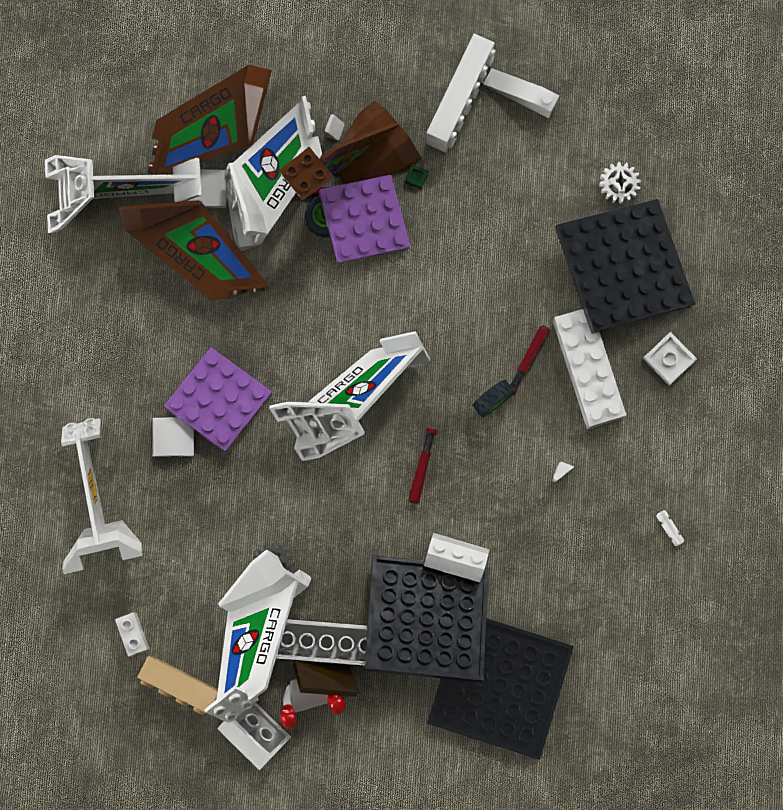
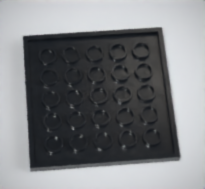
(624, 266)
(425, 621)
(516, 695)

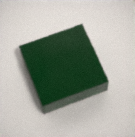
(416, 176)

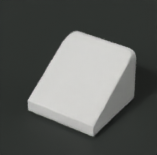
(334, 128)
(561, 470)

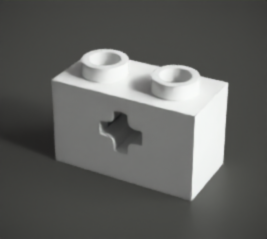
(132, 634)

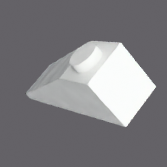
(522, 92)

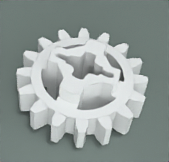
(612, 183)

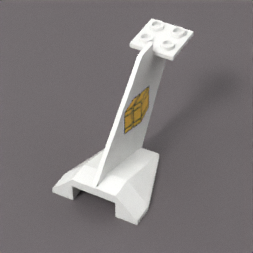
(100, 535)

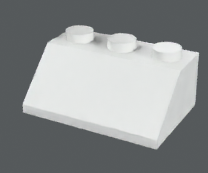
(456, 557)
(255, 735)

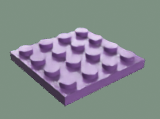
(364, 219)
(217, 399)

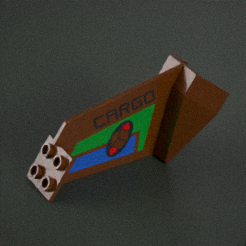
(211, 122)
(368, 150)
(193, 246)

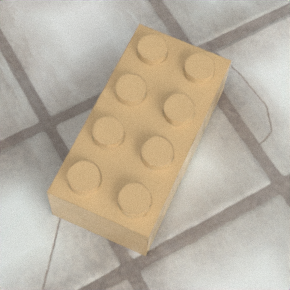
(178, 684)

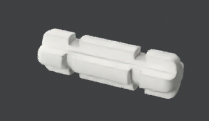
(670, 528)

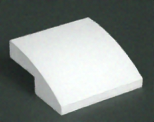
(171, 438)

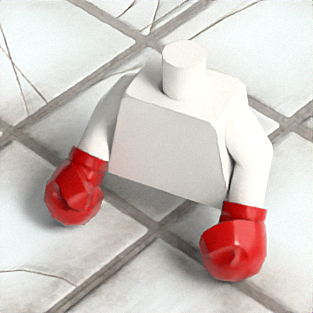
(295, 701)

